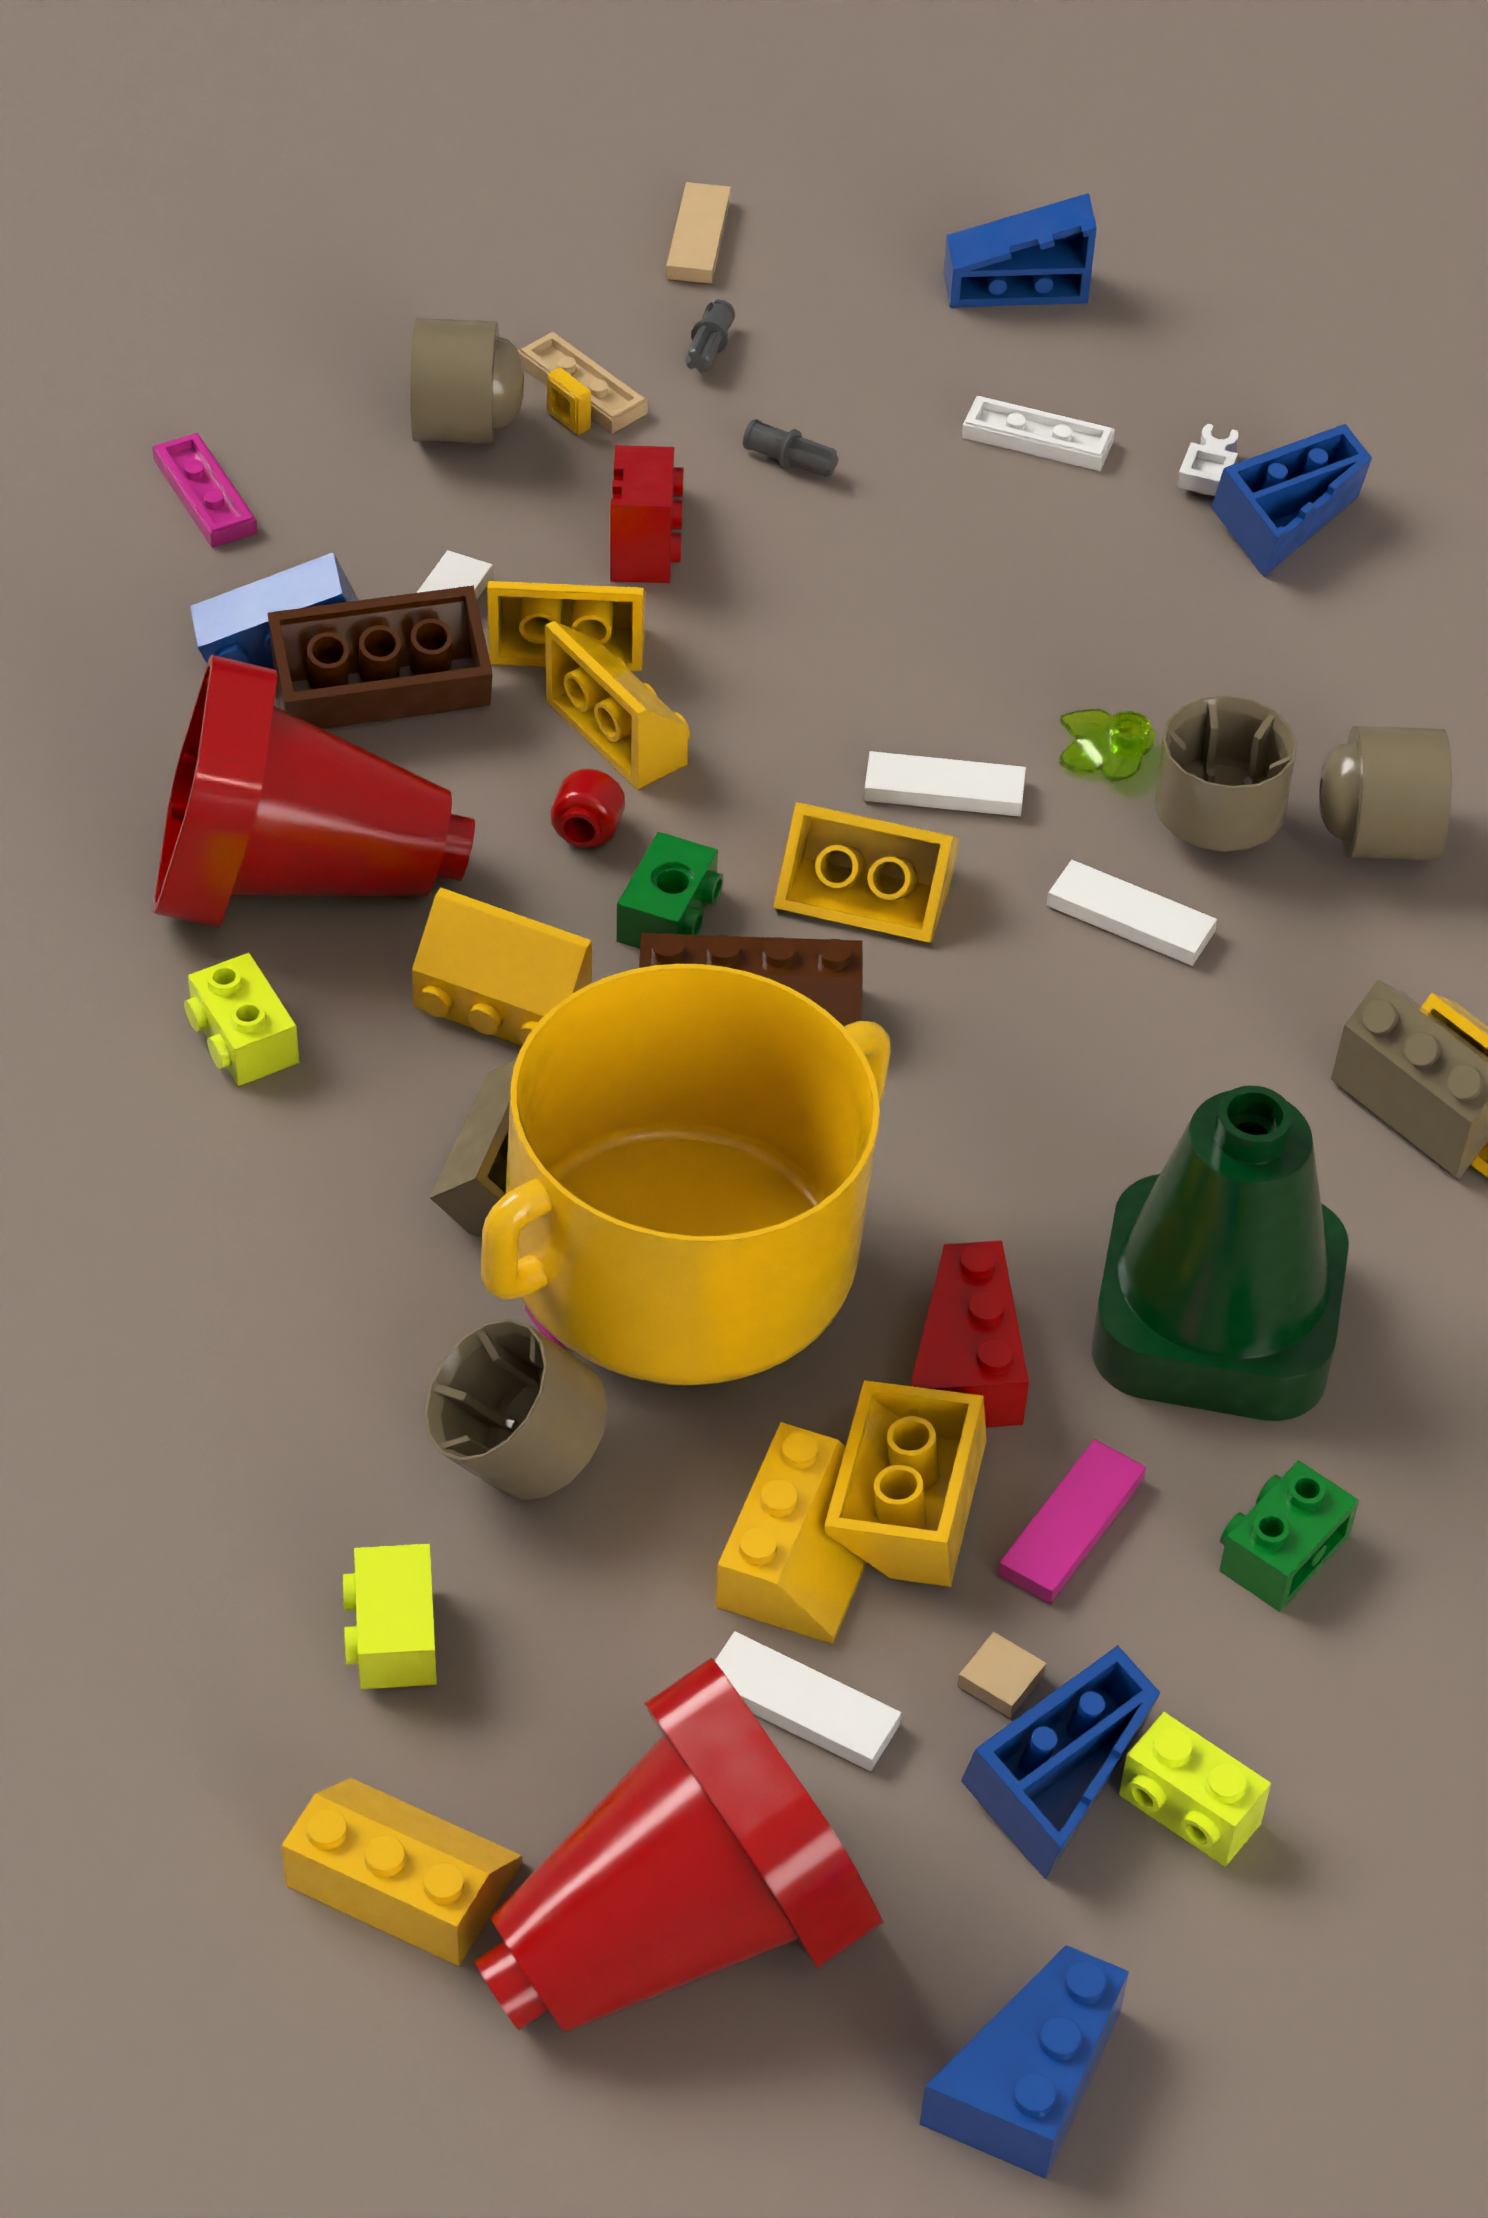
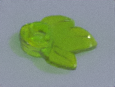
(1106, 742)

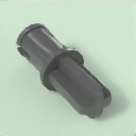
(710, 335)
(790, 448)

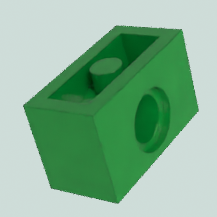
(669, 890)

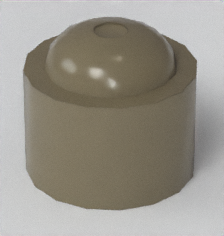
(463, 381)
(1225, 773)
(1389, 793)
(516, 1410)

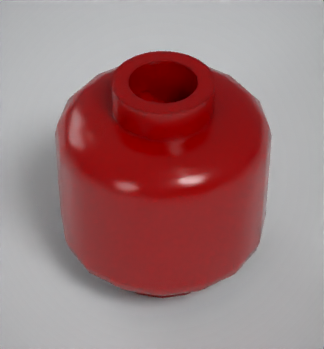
(587, 808)

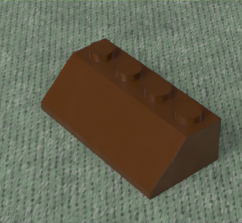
(381, 658)
(817, 968)

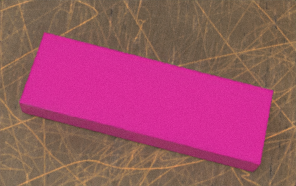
(204, 490)
(1071, 1521)

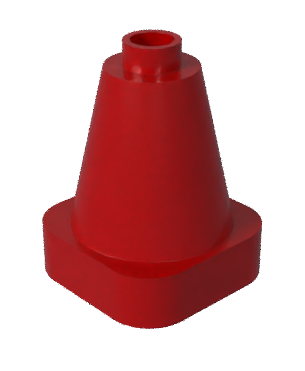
(292, 809)
(678, 1872)

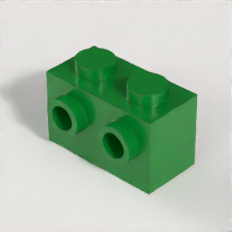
(1287, 1534)

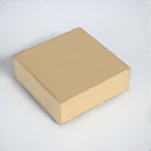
(1001, 1674)

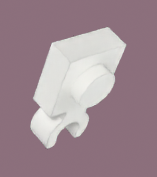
(1206, 461)

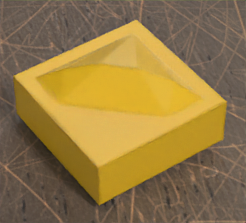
(568, 401)

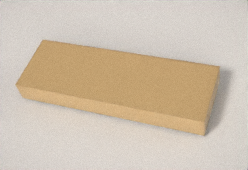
(698, 233)
(612, 401)

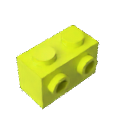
(242, 1019)
(392, 1616)
(1194, 1789)

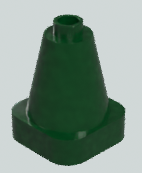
(1226, 1268)

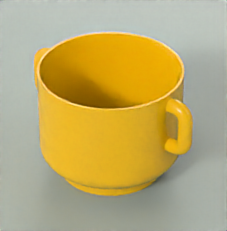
(687, 1172)

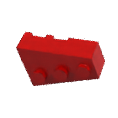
(645, 514)
(974, 1333)

